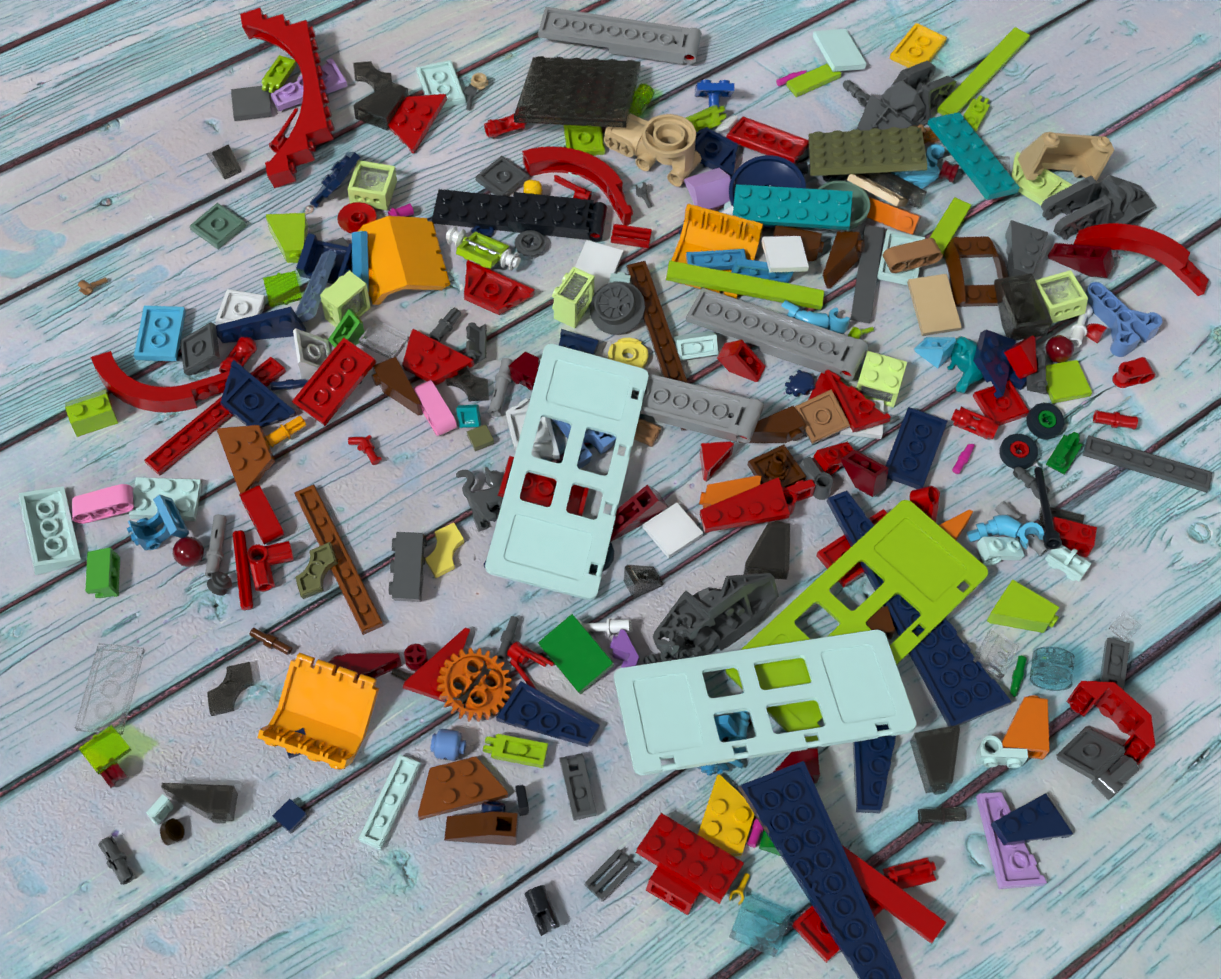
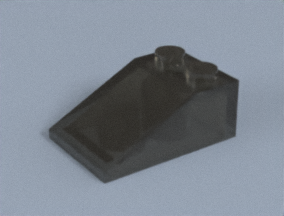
(1022, 307)

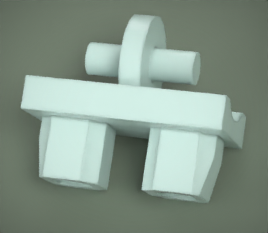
(1068, 562)

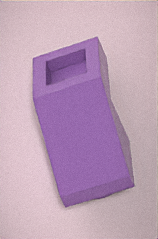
(624, 650)

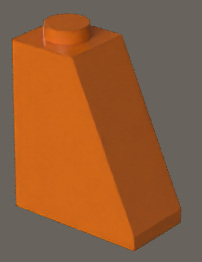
(720, 491)
(1029, 728)

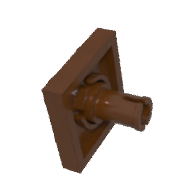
(779, 460)

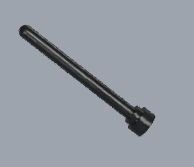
(1051, 537)

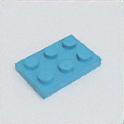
(160, 333)

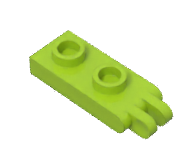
(278, 73)
(976, 112)
(707, 118)
(516, 750)

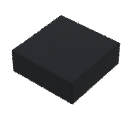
(522, 800)

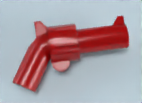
(365, 445)

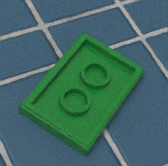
(576, 653)

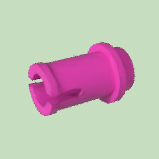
(404, 211)

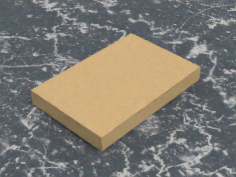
(877, 190)
(934, 304)

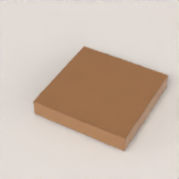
(822, 416)

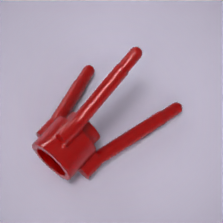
(280, 139)
(579, 193)
(521, 654)

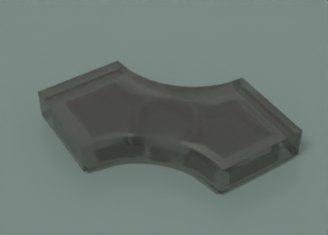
(369, 74)
(473, 386)
(223, 697)

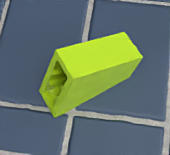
(289, 233)
(1023, 609)

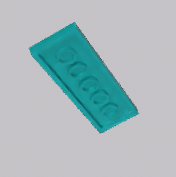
(973, 156)
(794, 206)

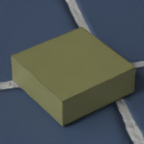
(480, 437)

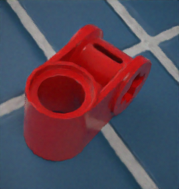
(1133, 373)

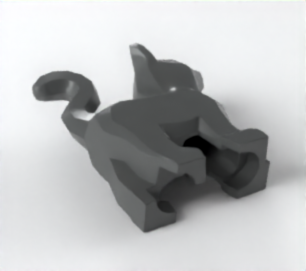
(483, 501)

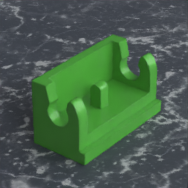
(103, 573)

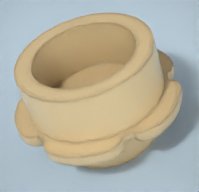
(479, 81)

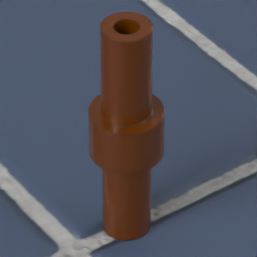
(270, 641)

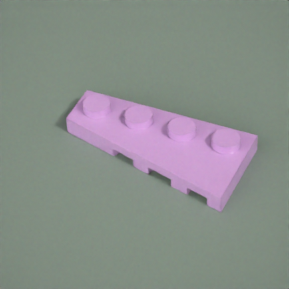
(292, 93)
(1011, 863)

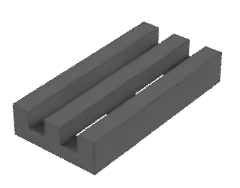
(623, 860)

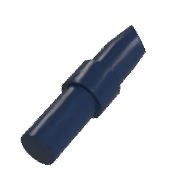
(288, 384)

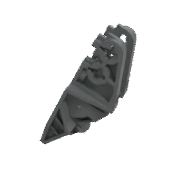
(902, 104)
(1115, 203)
(715, 616)

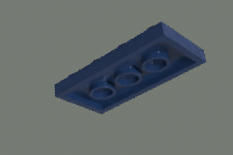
(915, 448)

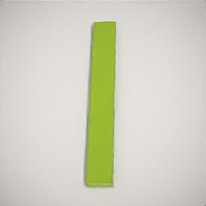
(984, 72)
(744, 285)

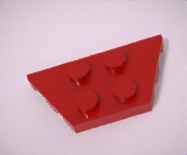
(415, 118)
(493, 290)
(432, 359)

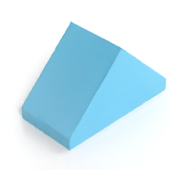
(936, 349)

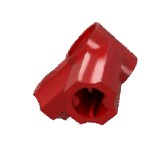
(261, 568)

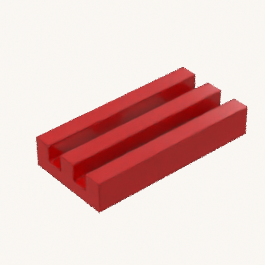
(631, 233)

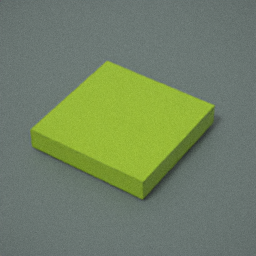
(584, 138)
(1066, 382)

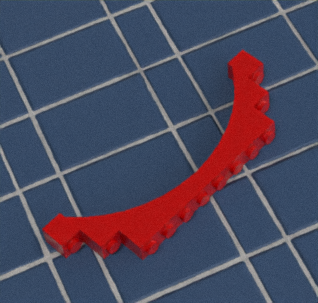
(314, 118)

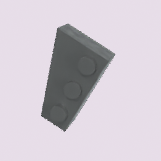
(1023, 248)
(407, 566)

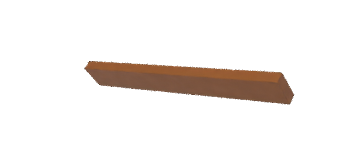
(344, 571)

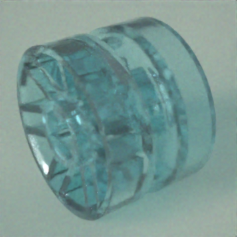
(1052, 668)

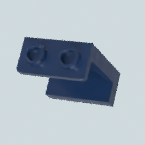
(312, 251)

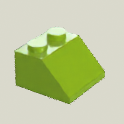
(91, 413)

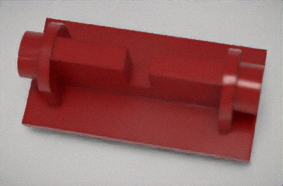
(911, 873)

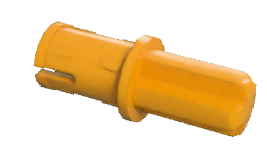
(285, 431)

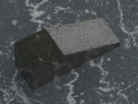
(210, 801)

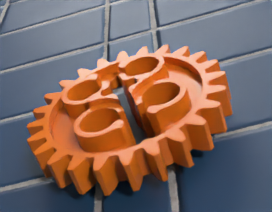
(491, 697)

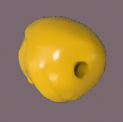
(532, 187)

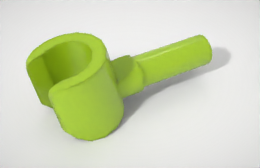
(856, 332)

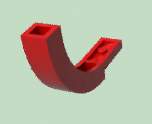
(580, 163)
(1148, 243)
(155, 397)

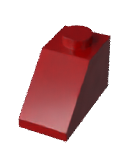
(741, 360)

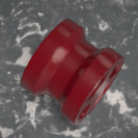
(949, 171)
(414, 652)
(113, 774)

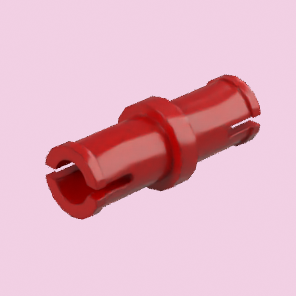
(1115, 419)

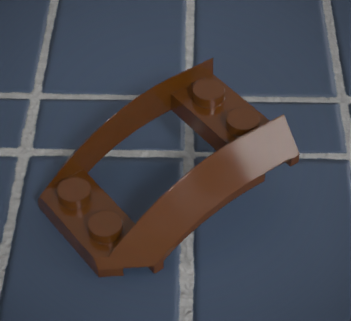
(972, 248)

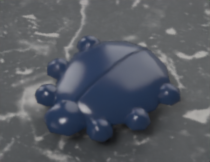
(800, 383)

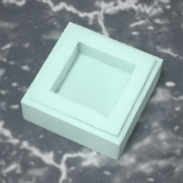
(160, 809)

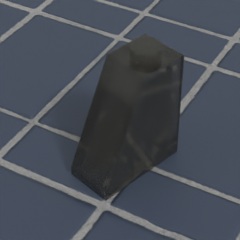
(381, 105)
(771, 552)
(936, 757)

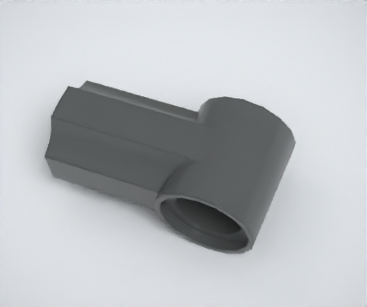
(820, 478)
(1116, 776)

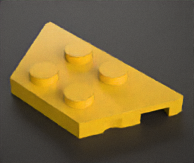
(726, 818)

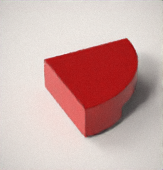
(1095, 332)

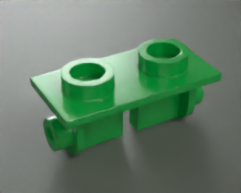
(1065, 453)

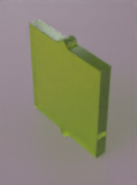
(282, 288)
(104, 749)

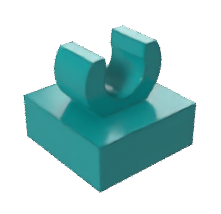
(468, 416)

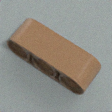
(912, 255)

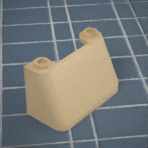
(1070, 152)

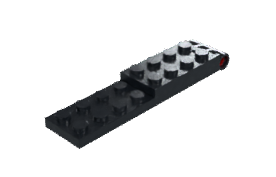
(522, 213)

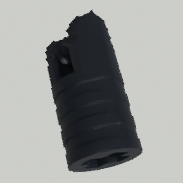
(541, 905)

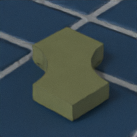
(311, 579)

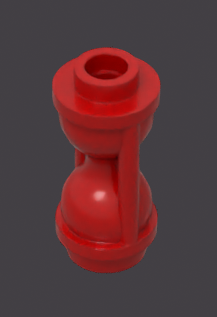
(499, 126)
(243, 349)
(984, 427)

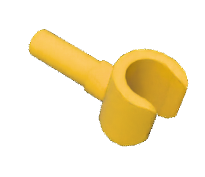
(740, 889)

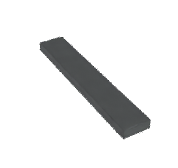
(867, 274)
(1147, 463)

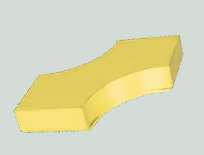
(441, 559)

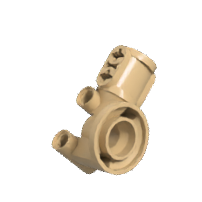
(661, 139)

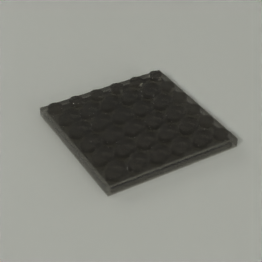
(578, 92)

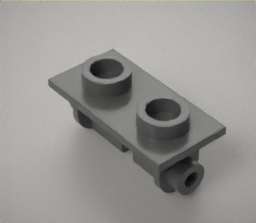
(477, 346)
(1037, 381)

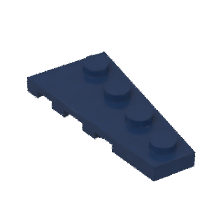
(871, 771)

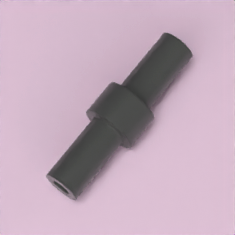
(507, 637)

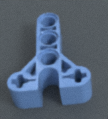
(1125, 324)
(591, 436)

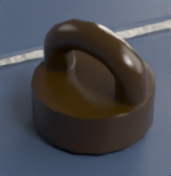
(171, 831)

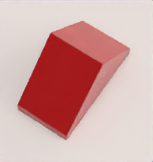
(1023, 357)
(714, 456)

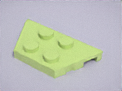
(1041, 188)

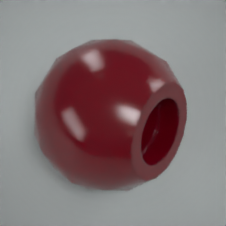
(1059, 349)
(188, 551)

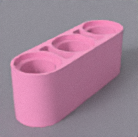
(435, 408)
(102, 503)

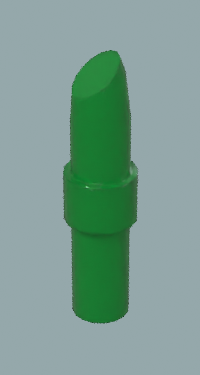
(1018, 675)

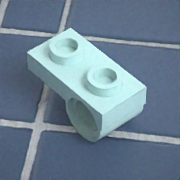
(995, 549)
(1002, 756)

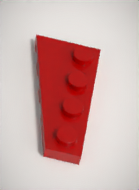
(750, 507)

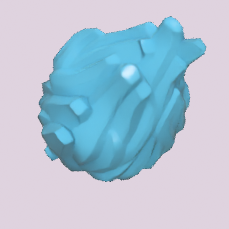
(922, 177)

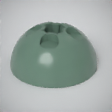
(860, 201)

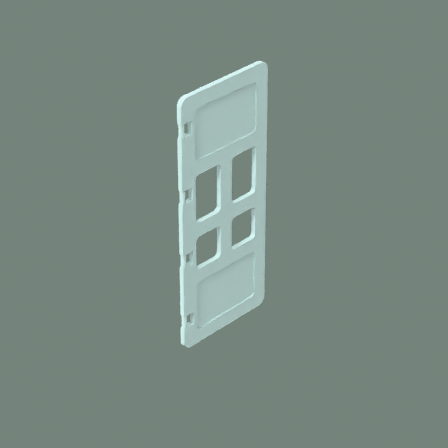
(548, 543)
(673, 717)

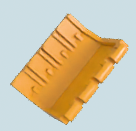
(715, 231)
(403, 256)
(328, 707)

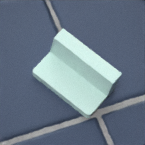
(696, 345)

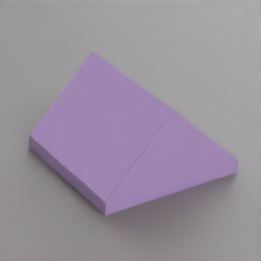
(709, 188)

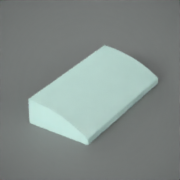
(49, 529)

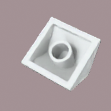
(310, 352)

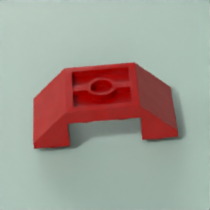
(1121, 709)

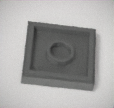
(250, 103)
(502, 177)
(199, 349)
(1090, 753)

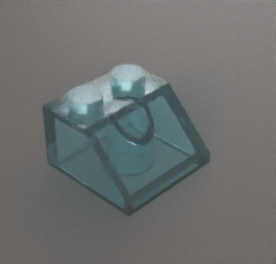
(760, 924)

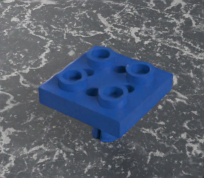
(714, 90)

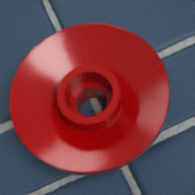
(355, 215)

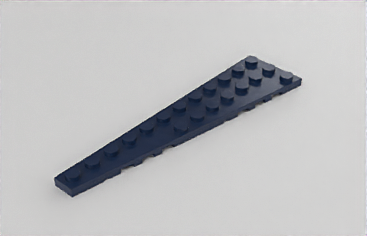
(944, 662)
(810, 847)

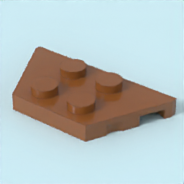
(246, 453)
(458, 787)

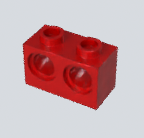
(1076, 535)

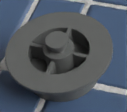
(617, 308)

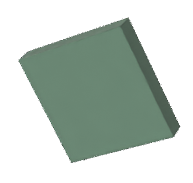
(217, 226)

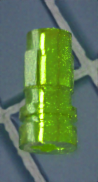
(641, 99)

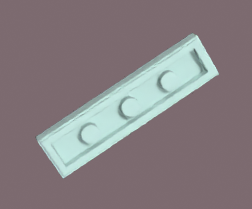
(389, 802)

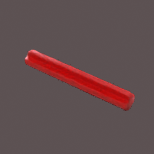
(242, 569)

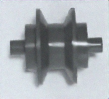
(219, 583)

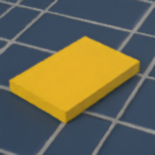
(918, 46)

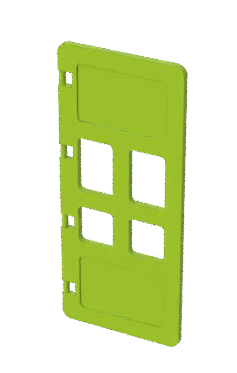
(912, 560)

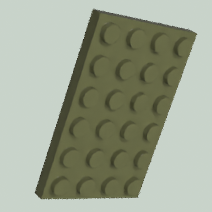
(867, 151)

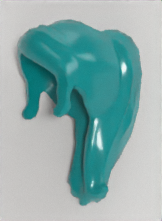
(963, 357)

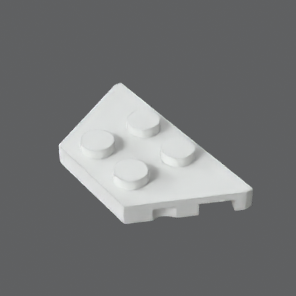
(545, 441)

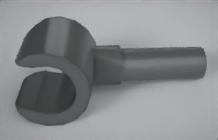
(470, 91)
(642, 192)

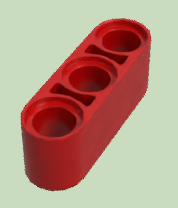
(261, 514)

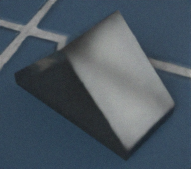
(224, 161)
(641, 579)

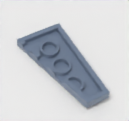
(311, 298)

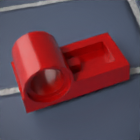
(830, 457)
(797, 492)
(926, 500)

